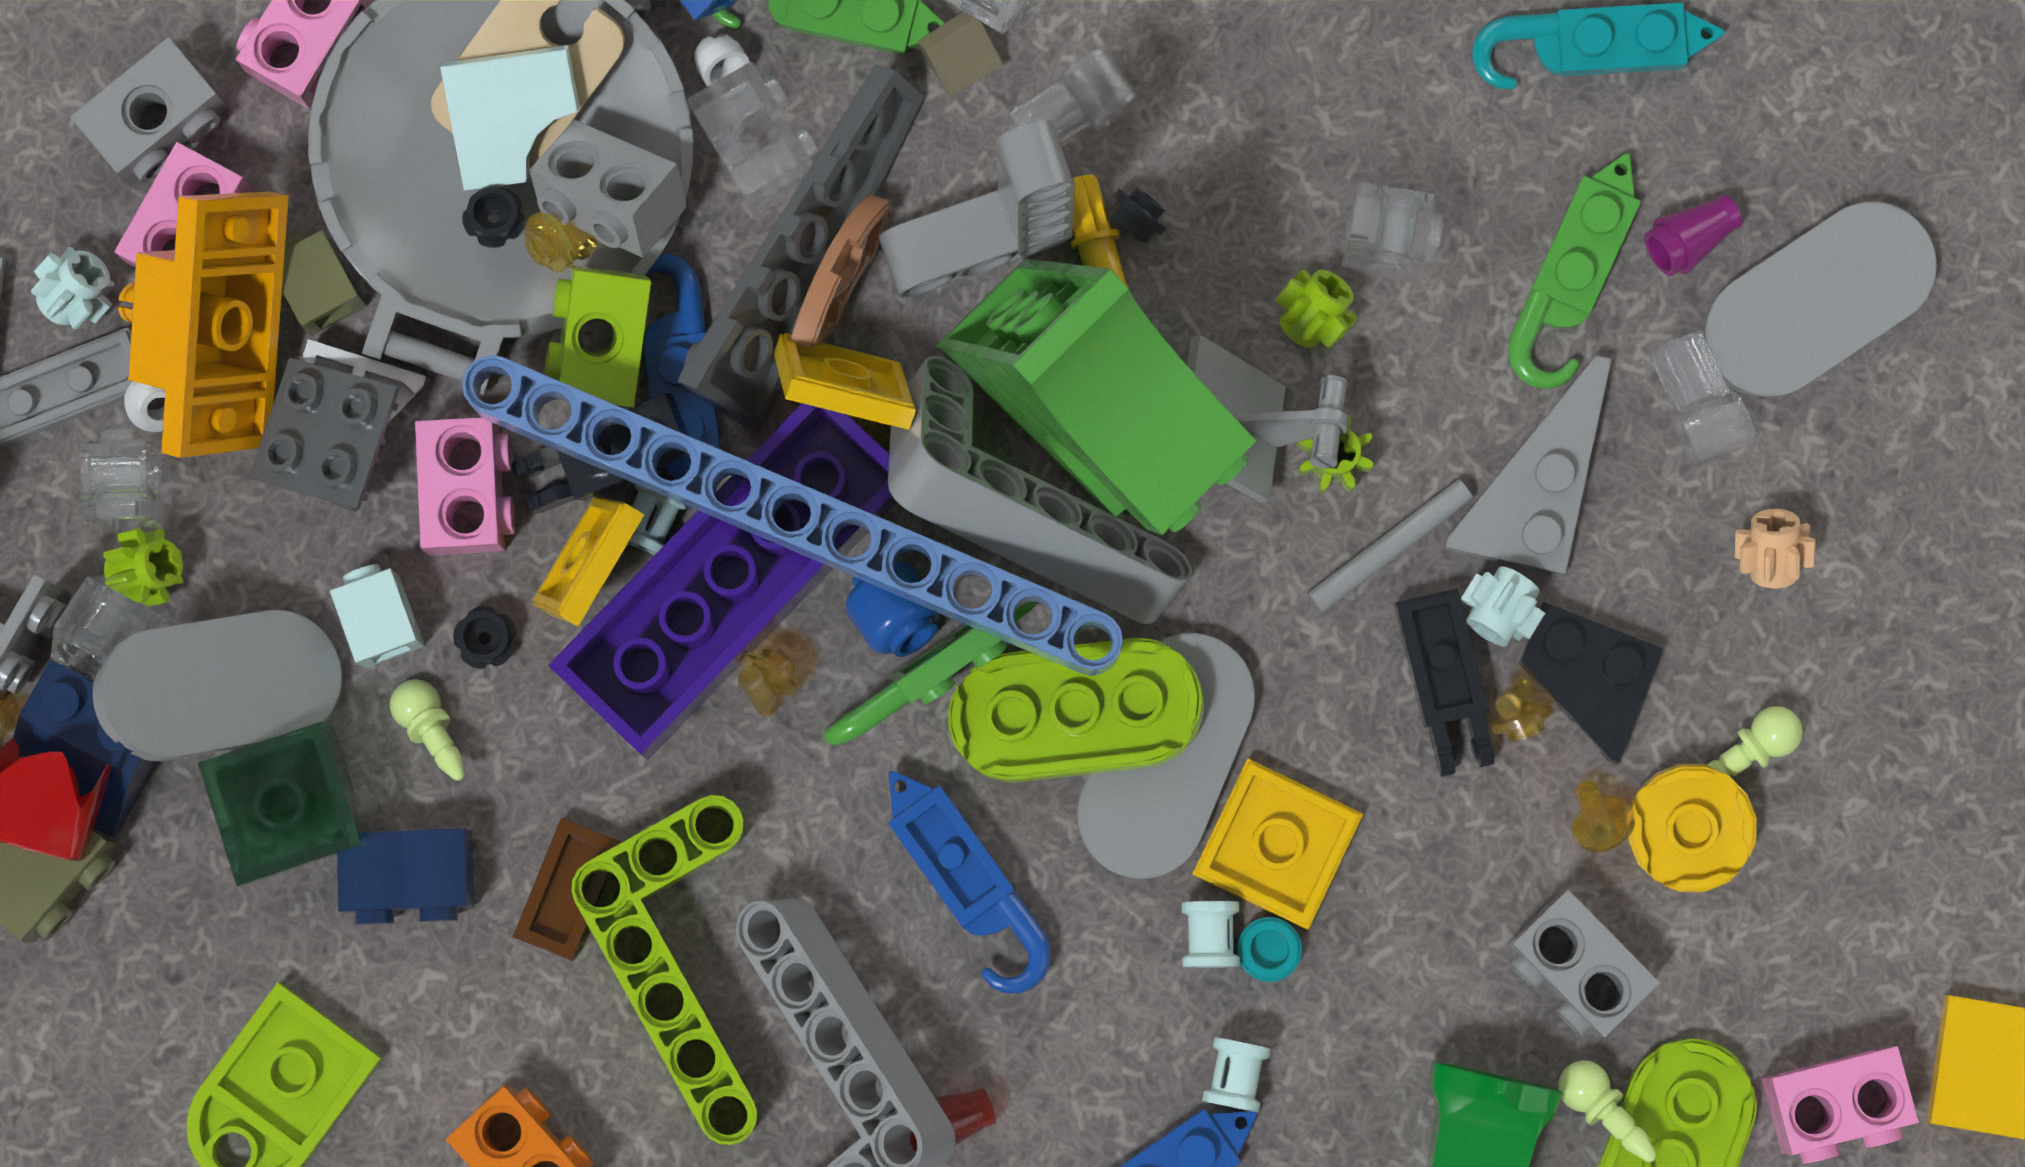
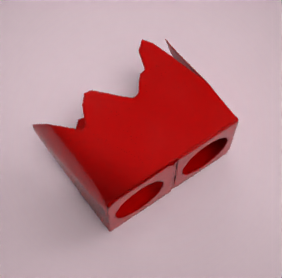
(44, 805)

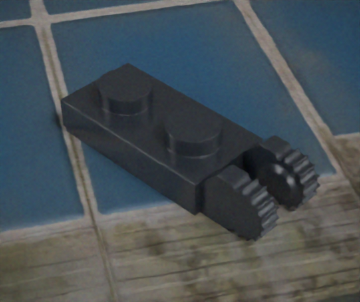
(585, 479)
(1444, 674)

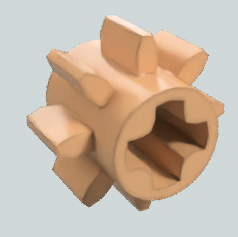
(1775, 548)

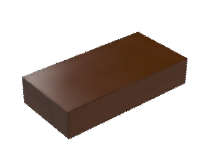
(550, 913)

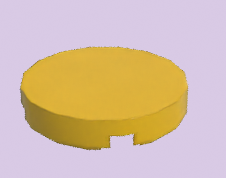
(1692, 827)

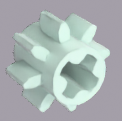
(72, 287)
(1502, 606)

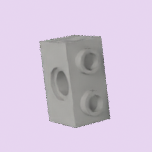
(115, 113)

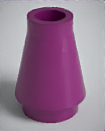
(1688, 236)

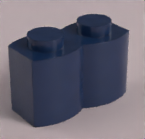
(405, 873)

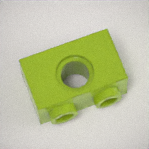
(609, 296)

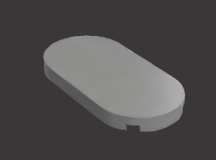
(1820, 299)
(216, 684)
(1155, 816)

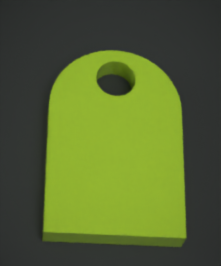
(280, 1084)

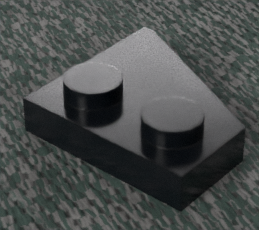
(1592, 675)

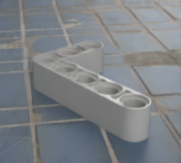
(1018, 220)
(1018, 515)
(871, 1044)

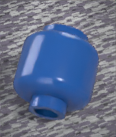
(889, 621)

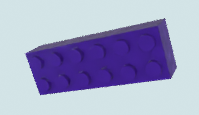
(719, 587)

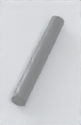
(1390, 546)

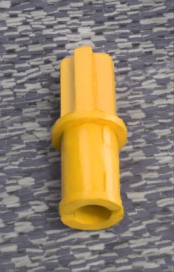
(1092, 227)

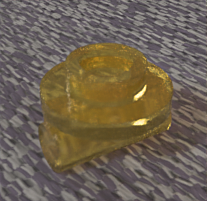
(556, 244)
(765, 679)
(1518, 714)
(1602, 820)

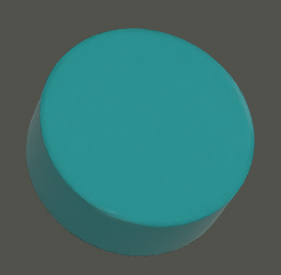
(1269, 949)

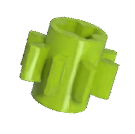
(1316, 308)
(1342, 473)
(143, 566)

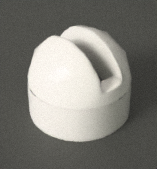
(720, 50)

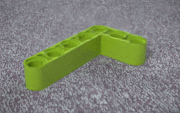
(660, 965)

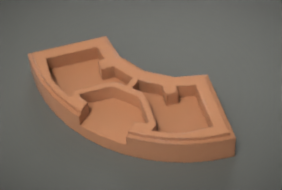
(840, 270)

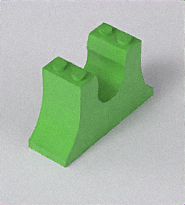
(1099, 391)

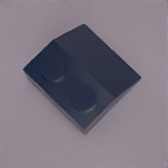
(64, 720)

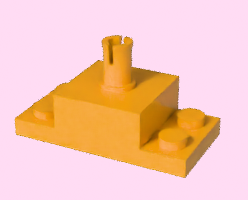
(211, 321)

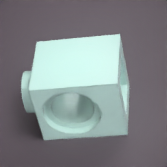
(376, 615)

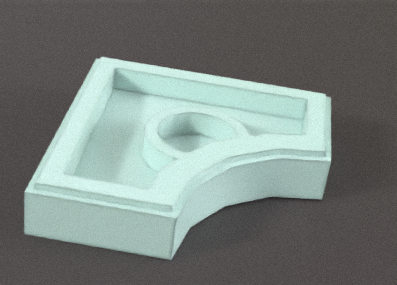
(502, 106)

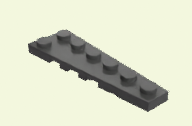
(736, 357)

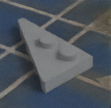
(1535, 500)

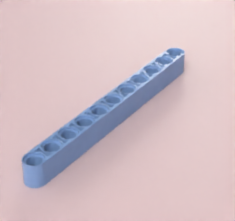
(768, 492)

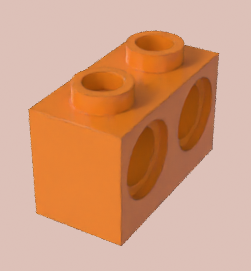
(536, 1141)

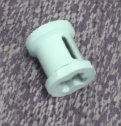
(667, 510)
(1210, 934)
(1236, 1074)

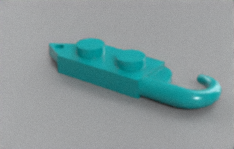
(1598, 40)

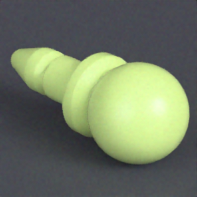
(418, 709)
(1772, 734)
(1588, 1090)

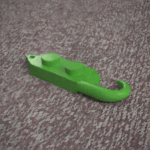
(872, 24)
(1575, 268)
(922, 678)

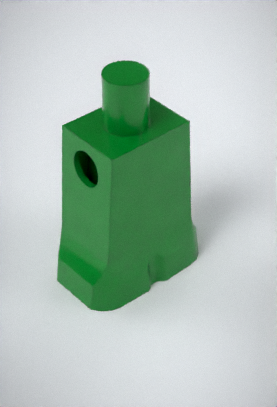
(1486, 1117)

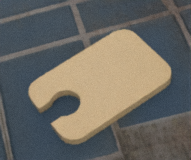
(517, 28)

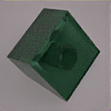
(282, 802)

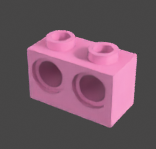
(314, 34)
(157, 215)
(446, 489)
(1837, 1089)

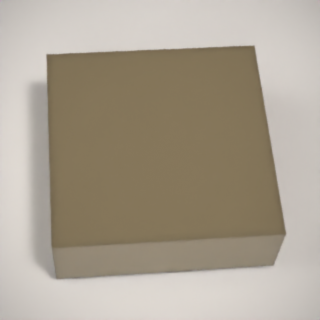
(960, 53)

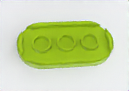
(1050, 722)
(1687, 1108)

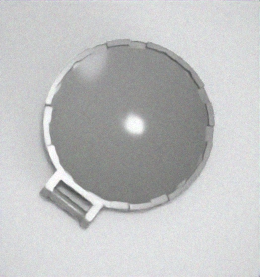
(395, 180)

